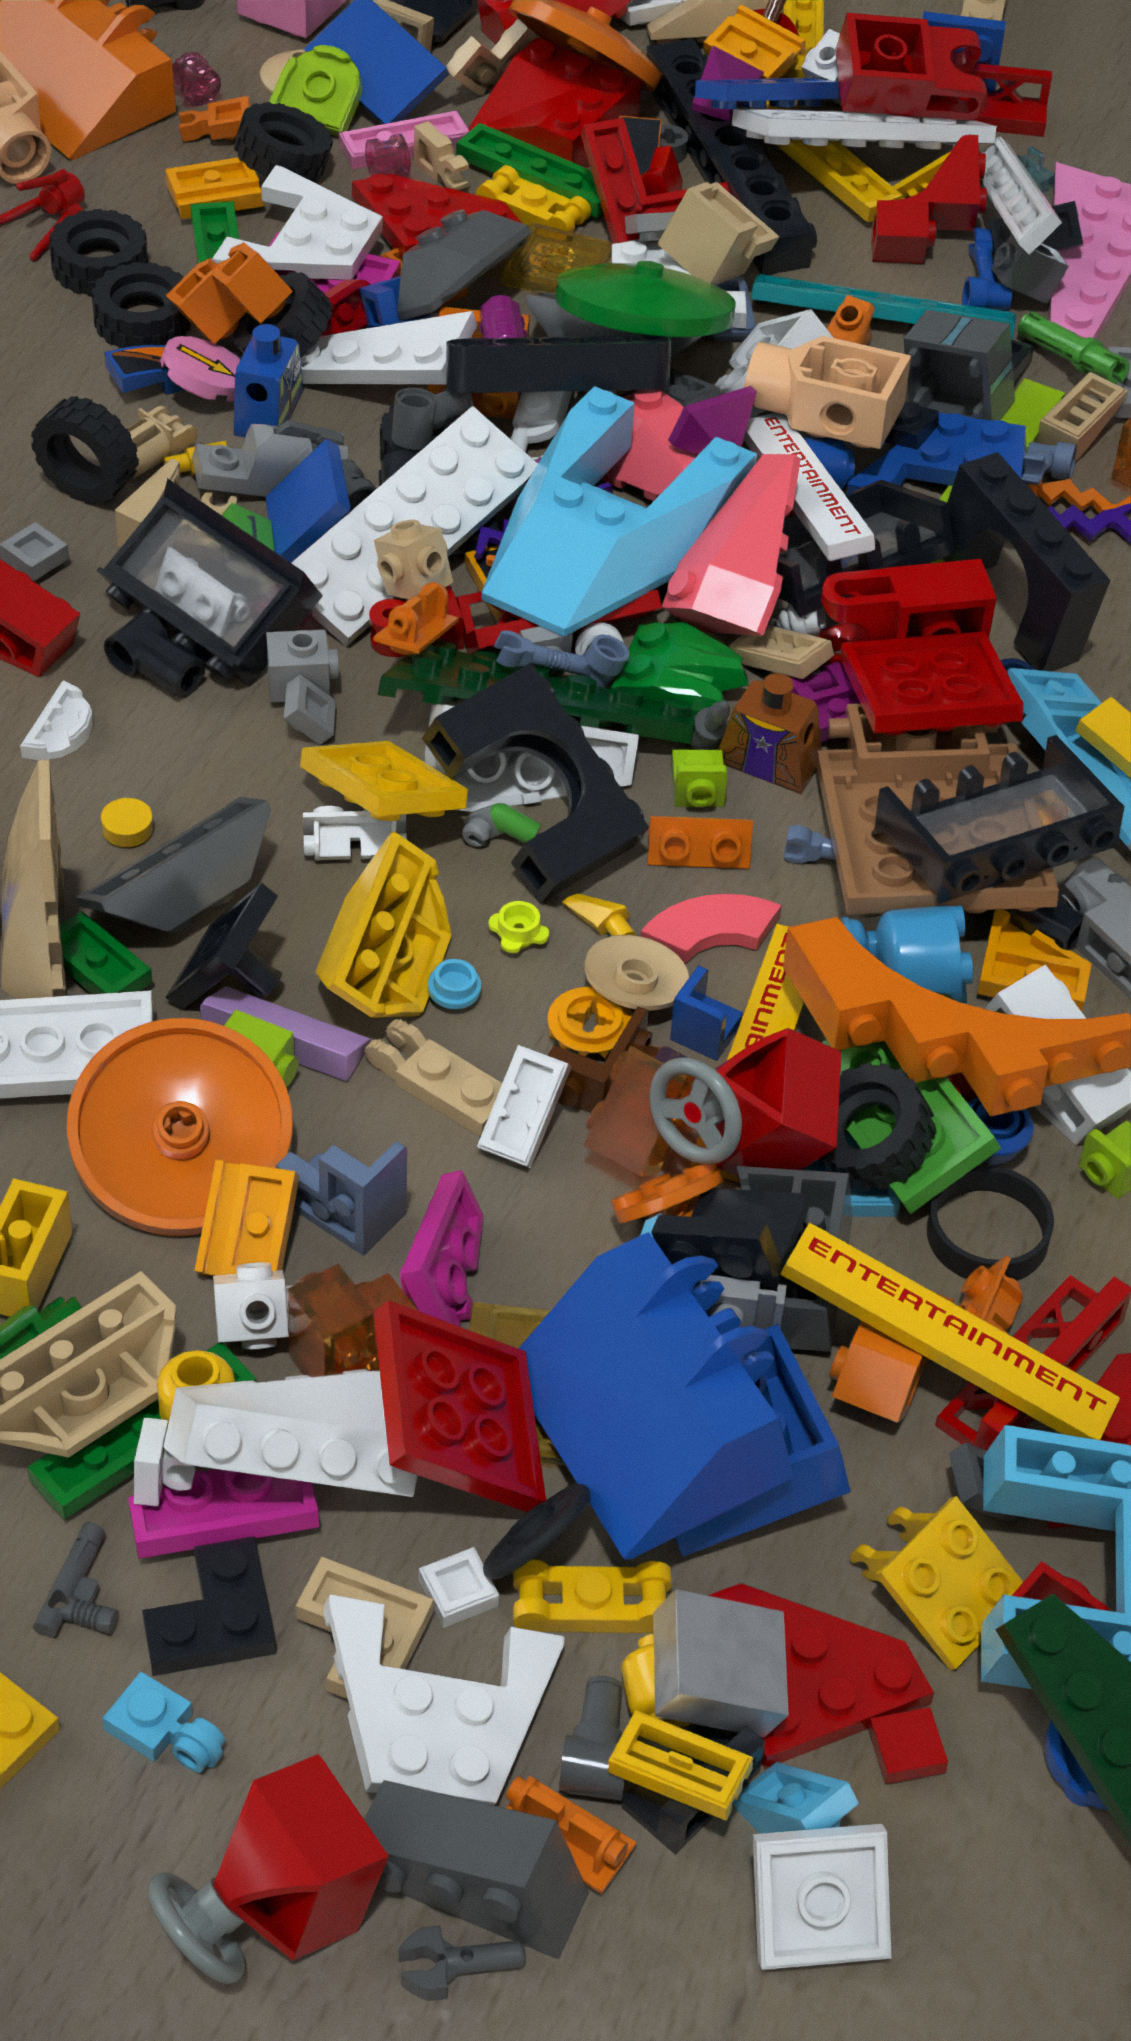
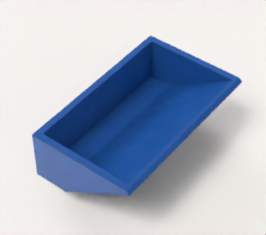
(655, 1396)

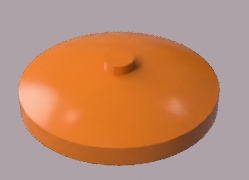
(587, 35)
(161, 1112)

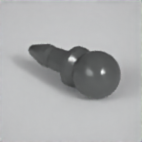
(710, 726)

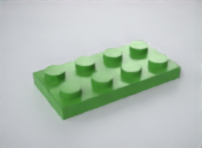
(959, 1139)

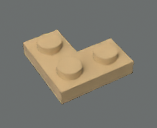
(404, 1612)

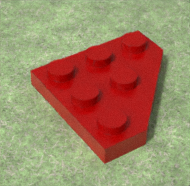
(417, 206)
(834, 1676)

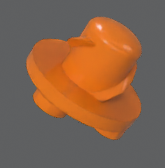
(667, 1194)

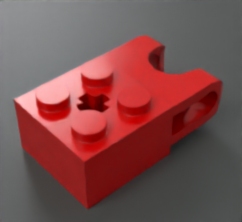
(908, 68)
(908, 602)

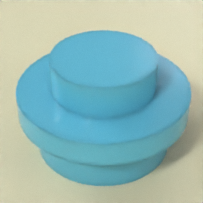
(454, 984)

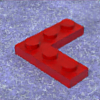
(619, 178)

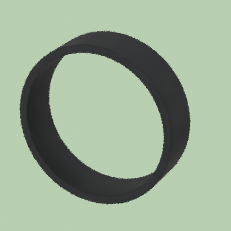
(1003, 1182)

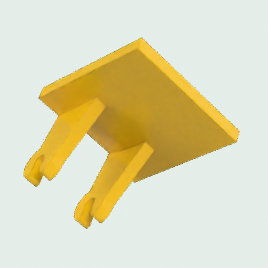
(942, 1577)

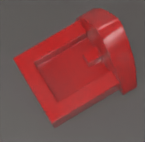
(663, 172)

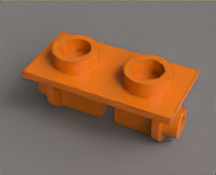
(418, 621)
(700, 842)
(992, 1295)
(594, 1844)

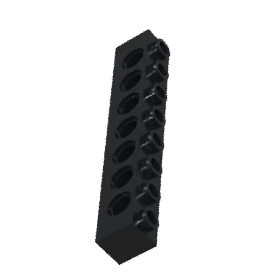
(728, 156)

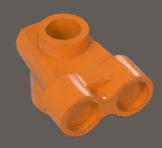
(852, 321)

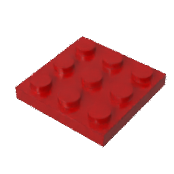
(931, 683)
(458, 1407)

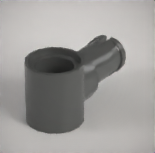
(421, 413)
(593, 1741)

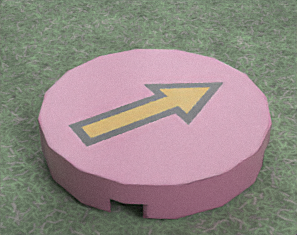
(200, 367)

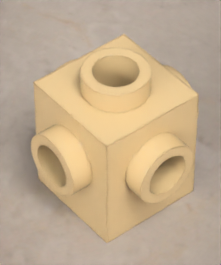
(412, 558)

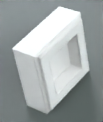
(458, 1587)

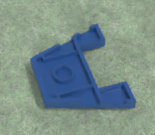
(950, 445)

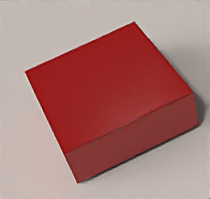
(908, 1745)

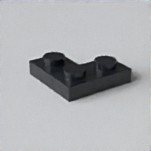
(223, 1626)

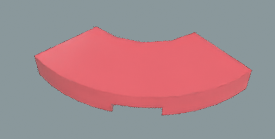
(713, 922)

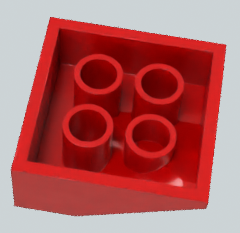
(552, 94)

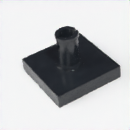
(226, 951)

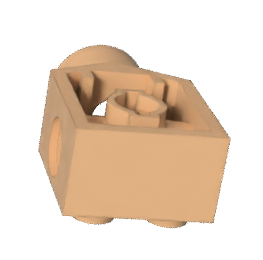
(22, 144)
(831, 388)

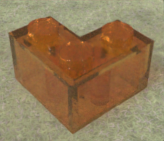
(623, 1123)
(335, 1321)

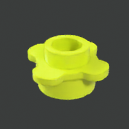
(518, 926)

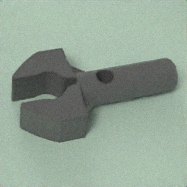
(452, 1960)

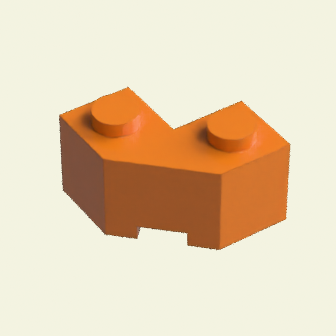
(221, 293)
(877, 1373)

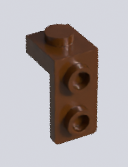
(589, 1079)

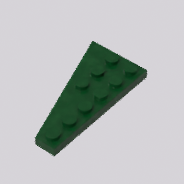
(449, 674)
(1084, 1692)

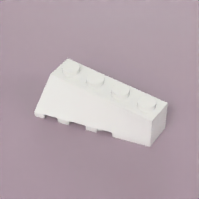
(290, 1429)

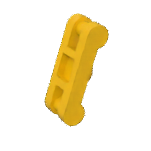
(534, 202)
(589, 1597)

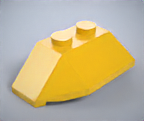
(388, 934)

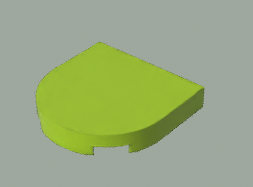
(322, 85)

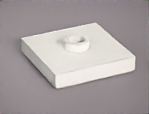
(822, 1896)

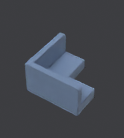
(350, 1198)

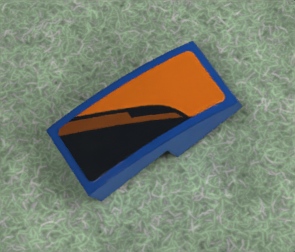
(139, 367)

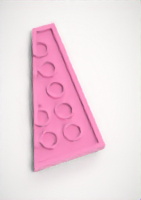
(1101, 267)

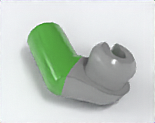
(497, 820)

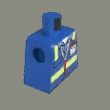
(268, 365)

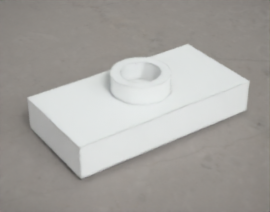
(524, 1106)

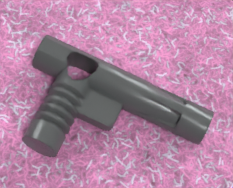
(77, 1590)

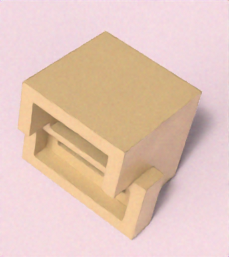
(715, 234)

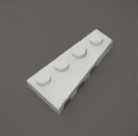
(387, 354)

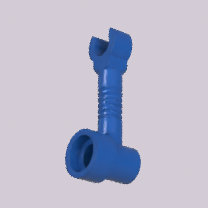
(985, 289)

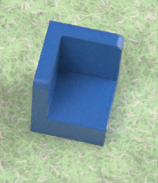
(381, 303)
(702, 1021)

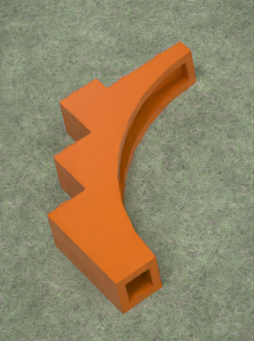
(933, 1036)

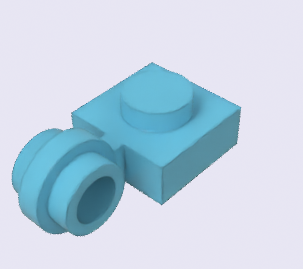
(154, 1716)

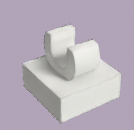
(157, 1466)

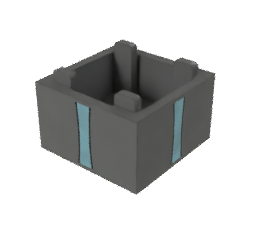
(960, 365)

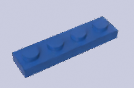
(778, 91)

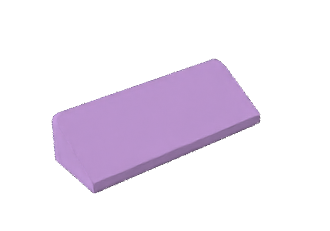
(315, 1041)

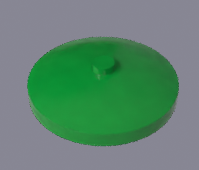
(645, 299)

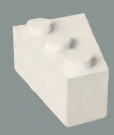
(1080, 1103)

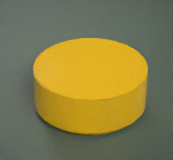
(126, 822)

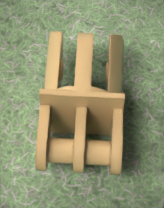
(159, 436)

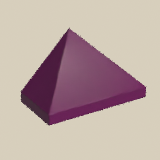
(723, 66)
(719, 417)

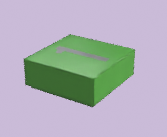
(252, 523)

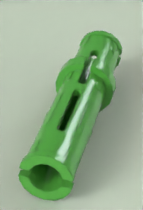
(1084, 353)

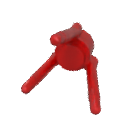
(59, 194)

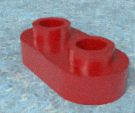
(346, 316)

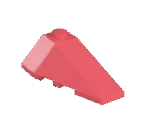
(652, 459)
(730, 571)

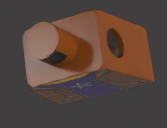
(773, 734)

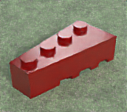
(33, 623)

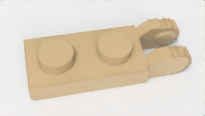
(435, 1076)

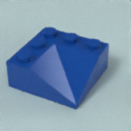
(810, 1446)

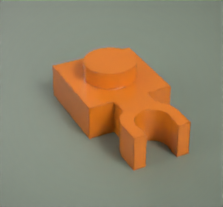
(219, 120)

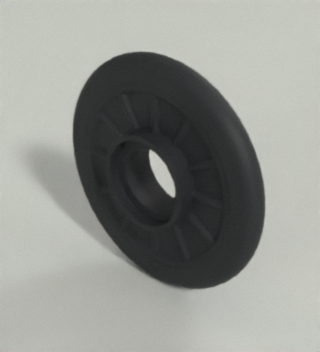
(536, 1531)

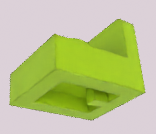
(698, 778)
(1108, 1159)

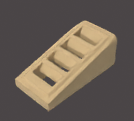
(1056, 424)
(141, 502)

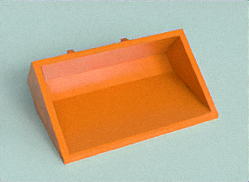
(89, 69)

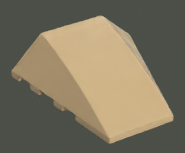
(31, 895)

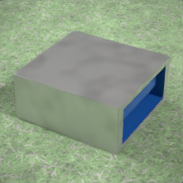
(720, 1663)

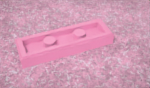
(353, 142)

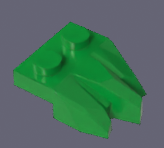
(680, 665)

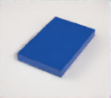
(391, 62)

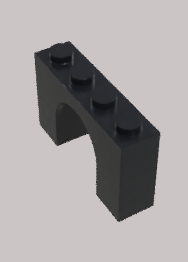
(1063, 581)
(527, 718)

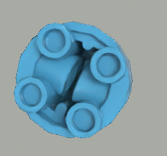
(921, 947)

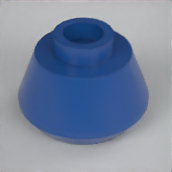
(1010, 1129)

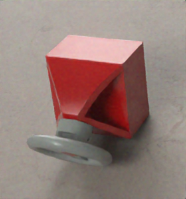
(758, 1108)
(292, 1872)

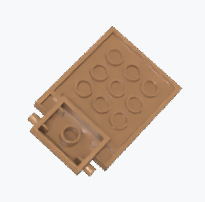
(869, 865)

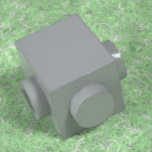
(296, 654)

